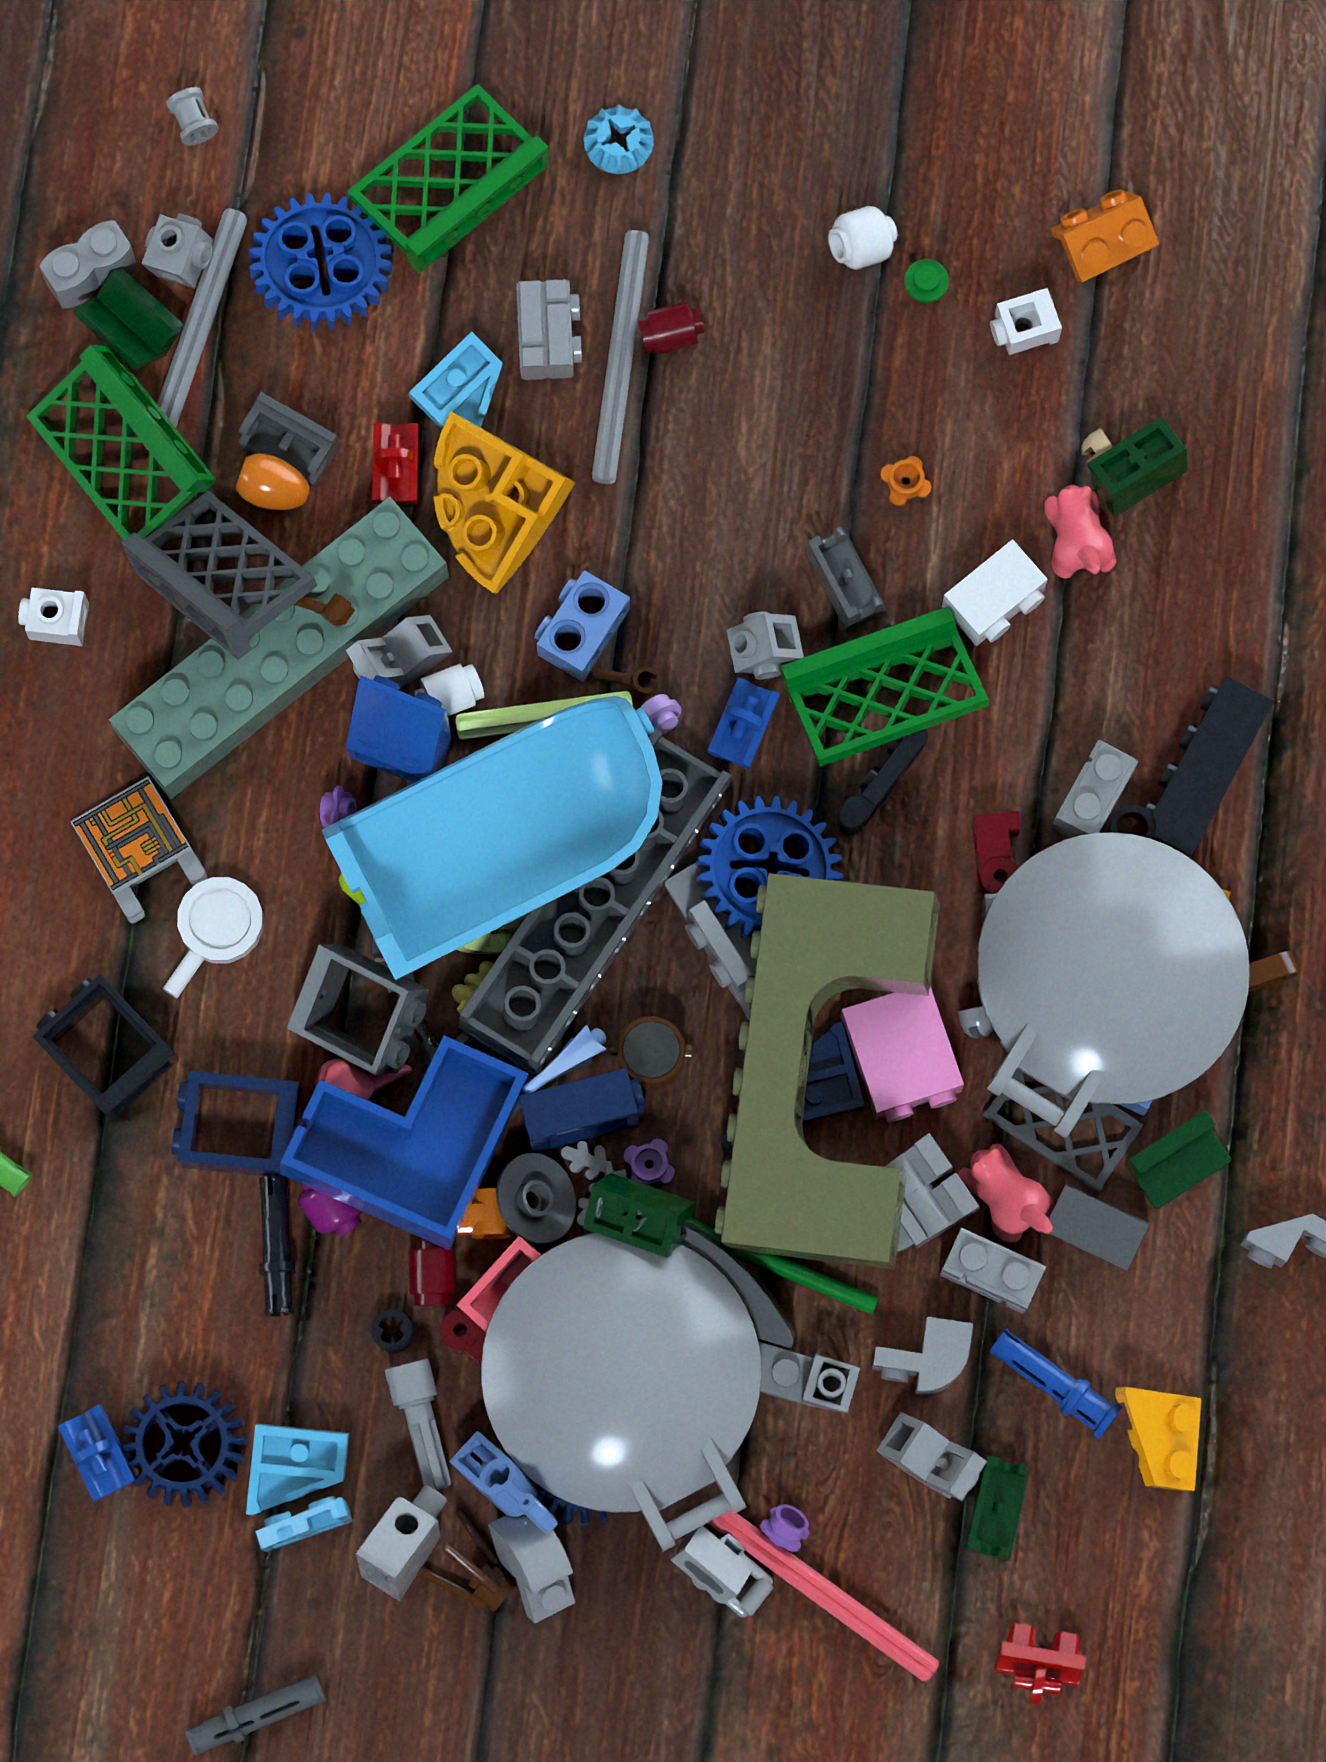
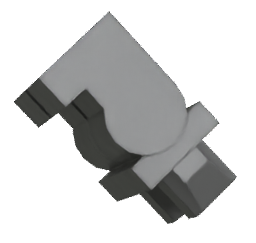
(929, 1209)

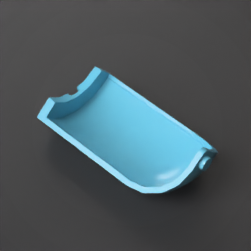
(501, 830)

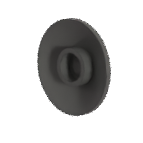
(549, 1194)

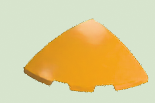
(492, 500)

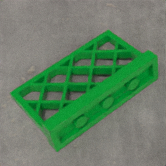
(475, 203)
(140, 415)
(863, 660)

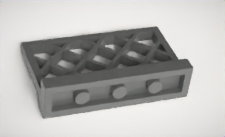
(196, 600)

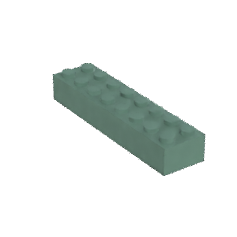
(219, 701)

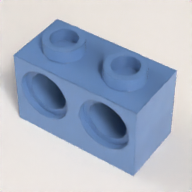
(591, 629)

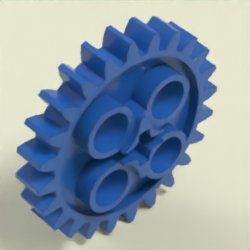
(280, 267)
(769, 828)

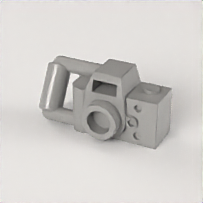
(722, 1570)

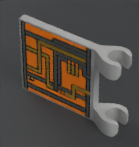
(133, 840)

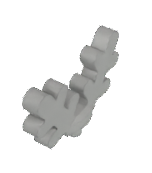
(597, 1164)

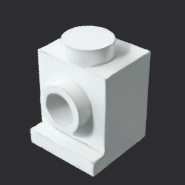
(1032, 309)
(65, 627)

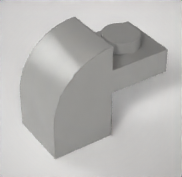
(402, 653)
(938, 1364)
(931, 1457)
(536, 1563)

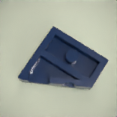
(831, 1078)

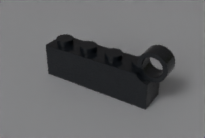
(1205, 770)

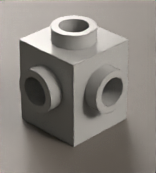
(178, 249)
(756, 641)

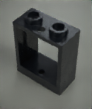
(137, 1078)

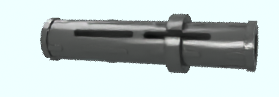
(254, 1715)

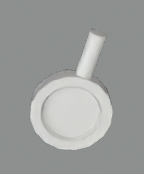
(217, 924)

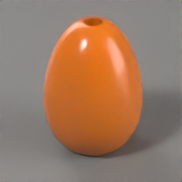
(271, 483)

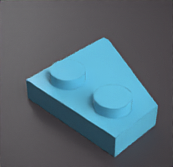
(459, 383)
(293, 1463)
(320, 1517)

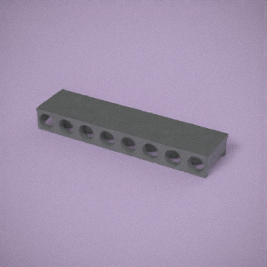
(574, 938)

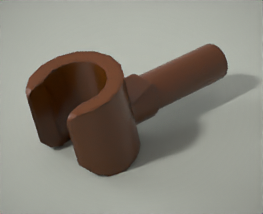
(335, 612)
(628, 679)

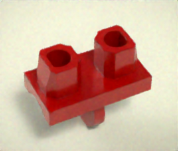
(395, 463)
(1037, 1667)

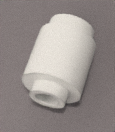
(454, 687)

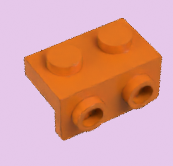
(1105, 234)

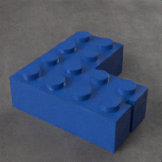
(413, 1167)

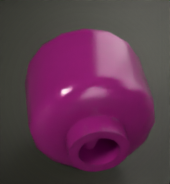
(328, 1213)

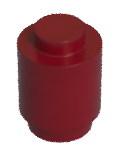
(670, 328)
(431, 1274)

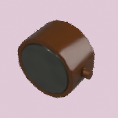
(651, 1052)

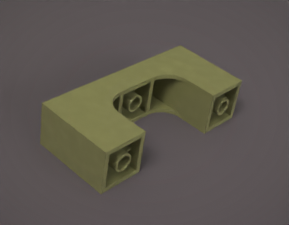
(811, 947)

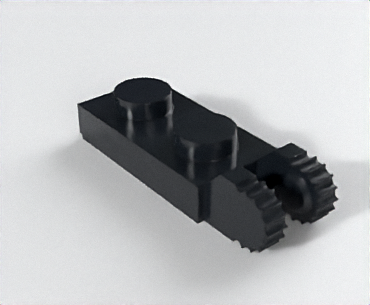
(881, 782)

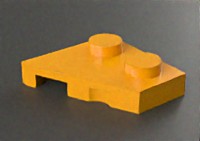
(1164, 1436)

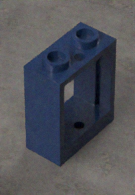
(582, 1110)
(286, 1122)

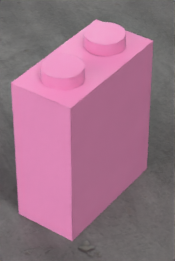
(902, 1054)

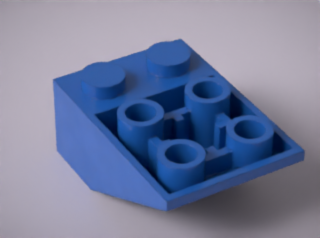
(398, 730)

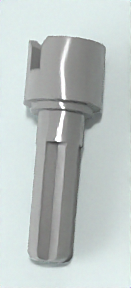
(413, 1389)

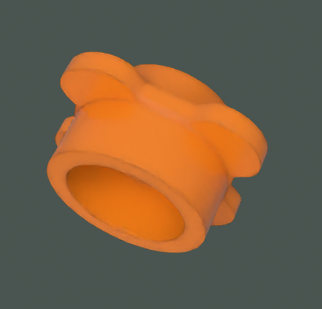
(908, 468)

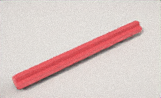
(828, 1596)

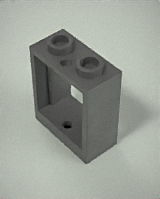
(321, 993)

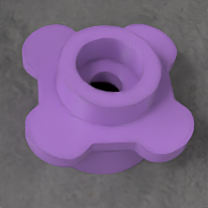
(336, 806)
(655, 1152)
(786, 1527)

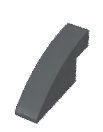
(766, 1313)

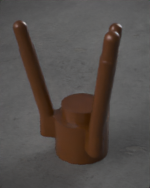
(490, 1584)

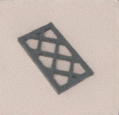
(1066, 1159)

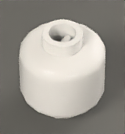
(862, 237)

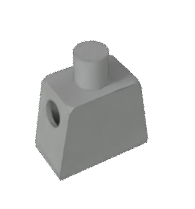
(394, 1558)

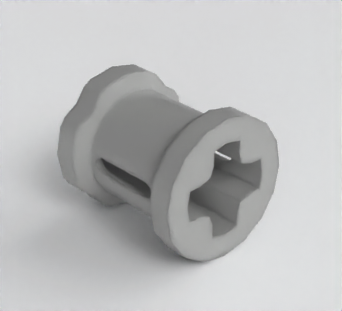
(192, 116)

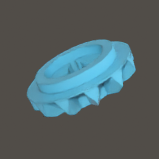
(611, 156)

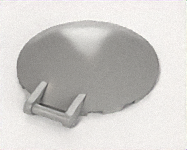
(1109, 974)
(624, 1379)

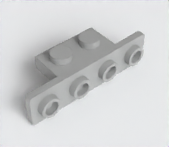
(725, 948)

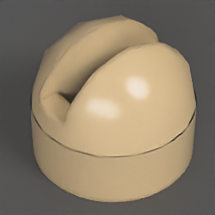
(1095, 442)

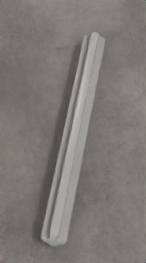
(201, 315)
(620, 357)

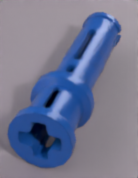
(1073, 1395)

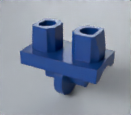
(743, 723)
(97, 1453)

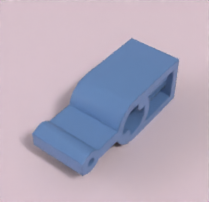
(501, 1481)

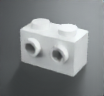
(996, 593)

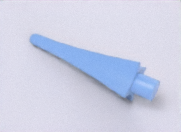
(574, 1055)

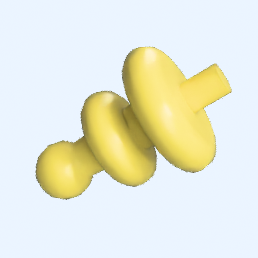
(463, 993)

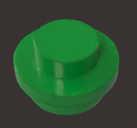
(926, 281)

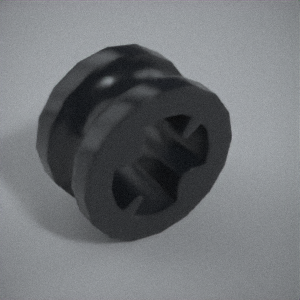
(378, 1333)

